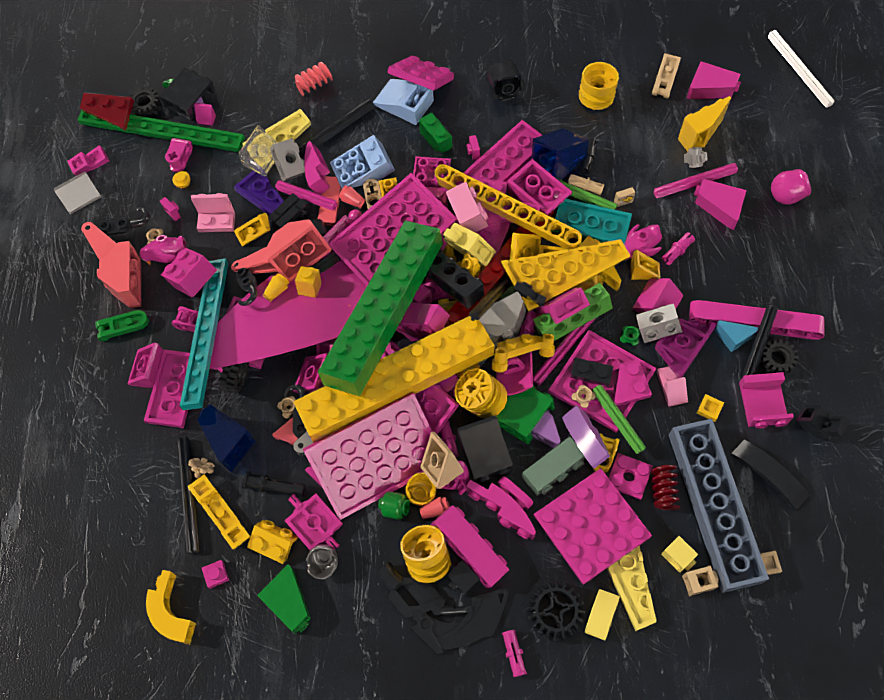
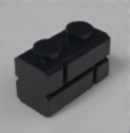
(290, 210)

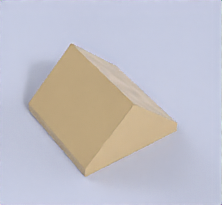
(440, 462)

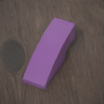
(586, 436)

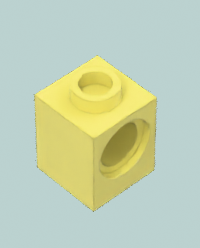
(680, 555)

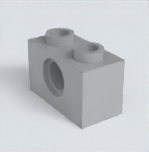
(287, 170)
(658, 323)

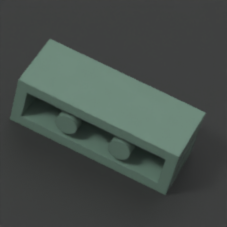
(553, 467)

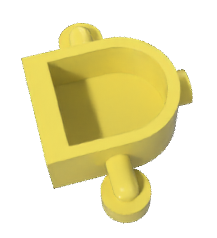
(469, 242)

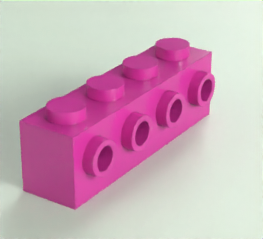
(470, 547)

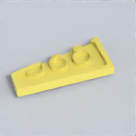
(289, 127)

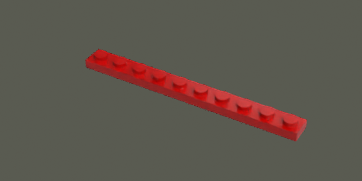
(490, 276)

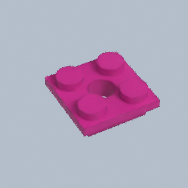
(639, 470)

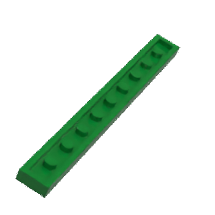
(169, 130)

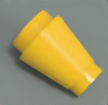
(275, 287)

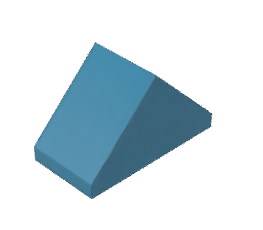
(734, 334)

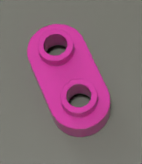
(515, 492)

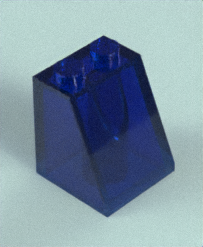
(559, 152)
(226, 436)

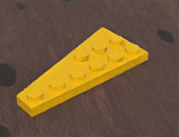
(564, 269)

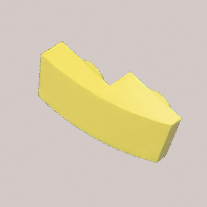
(602, 614)

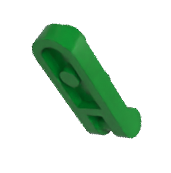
(121, 324)

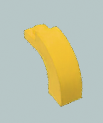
(161, 615)

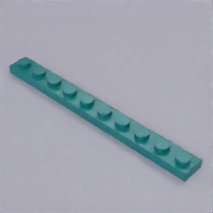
(204, 338)

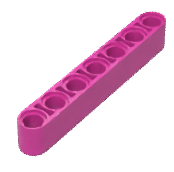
(785, 323)

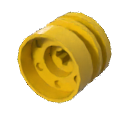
(598, 85)
(480, 393)
(425, 553)

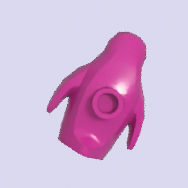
(643, 240)
(162, 249)

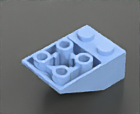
(405, 100)
(362, 163)

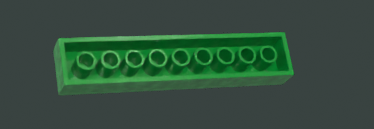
(380, 309)

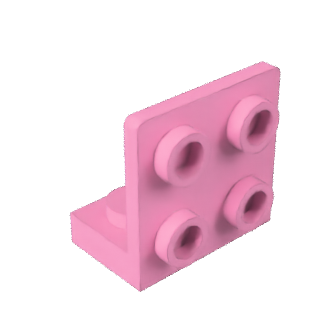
(214, 213)

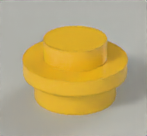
(181, 179)

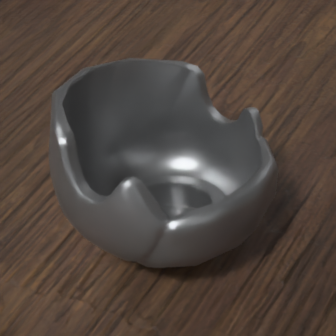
(322, 561)

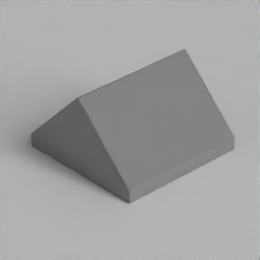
(77, 192)

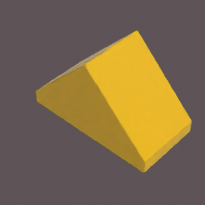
(644, 267)

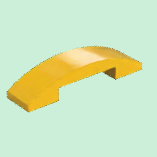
(219, 511)

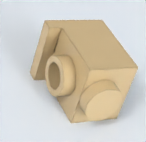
(709, 577)

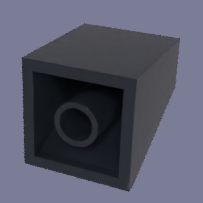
(485, 450)

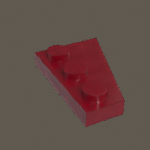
(111, 108)

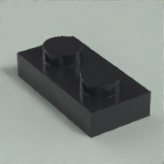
(592, 372)

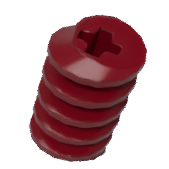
(664, 487)

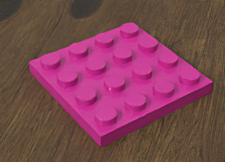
(601, 351)
(592, 526)

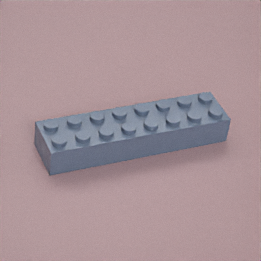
(717, 506)

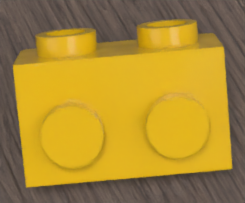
(272, 541)

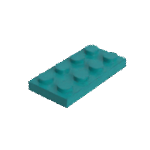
(594, 220)

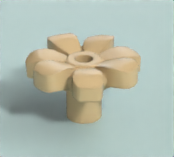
(201, 467)

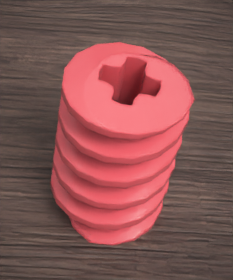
(312, 77)

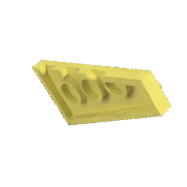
(632, 586)

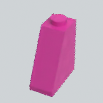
(713, 82)
(720, 201)

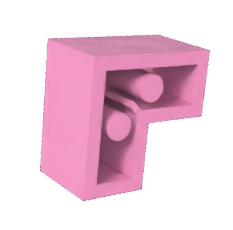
(467, 210)

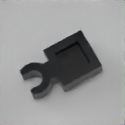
(525, 290)

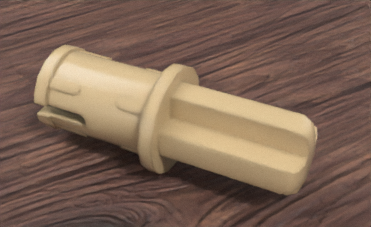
(586, 184)

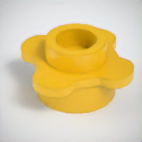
(470, 263)

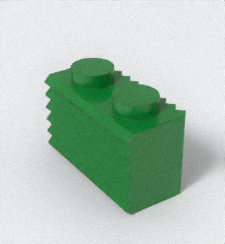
(435, 133)

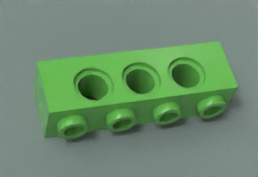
(599, 304)

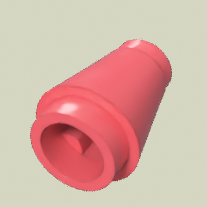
(351, 197)
(434, 508)

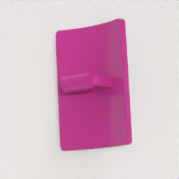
(518, 374)

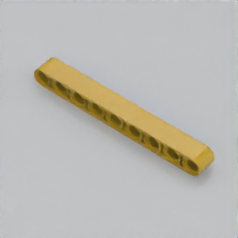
(517, 208)

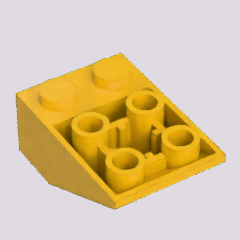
(700, 126)

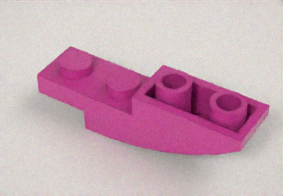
(509, 513)

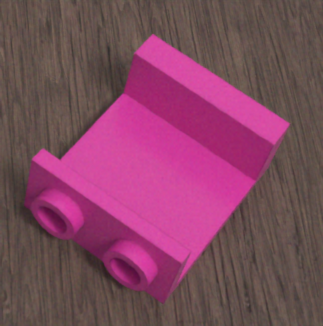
(764, 400)

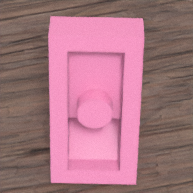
(672, 386)

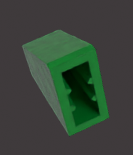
(287, 600)

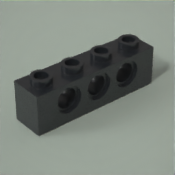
(455, 280)

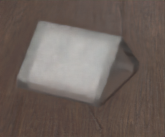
(256, 152)

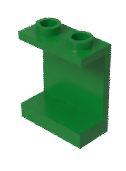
(524, 412)

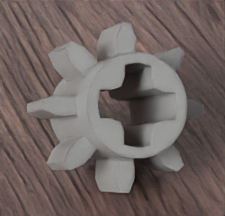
(695, 157)

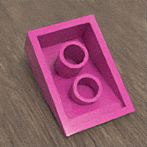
(537, 186)

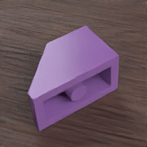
(546, 431)

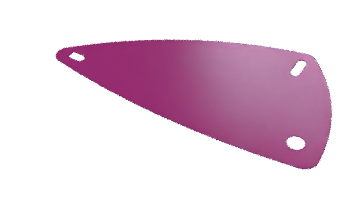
(287, 321)

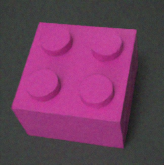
(188, 272)

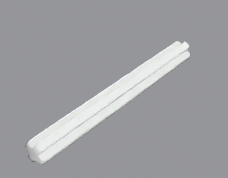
(801, 69)

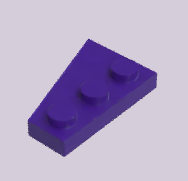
(259, 192)

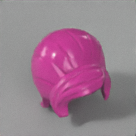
(790, 186)

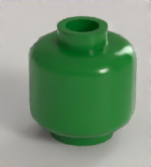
(394, 505)

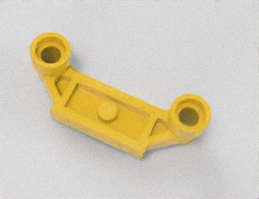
(519, 346)

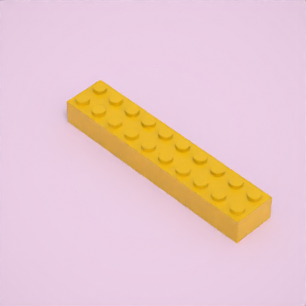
(398, 375)

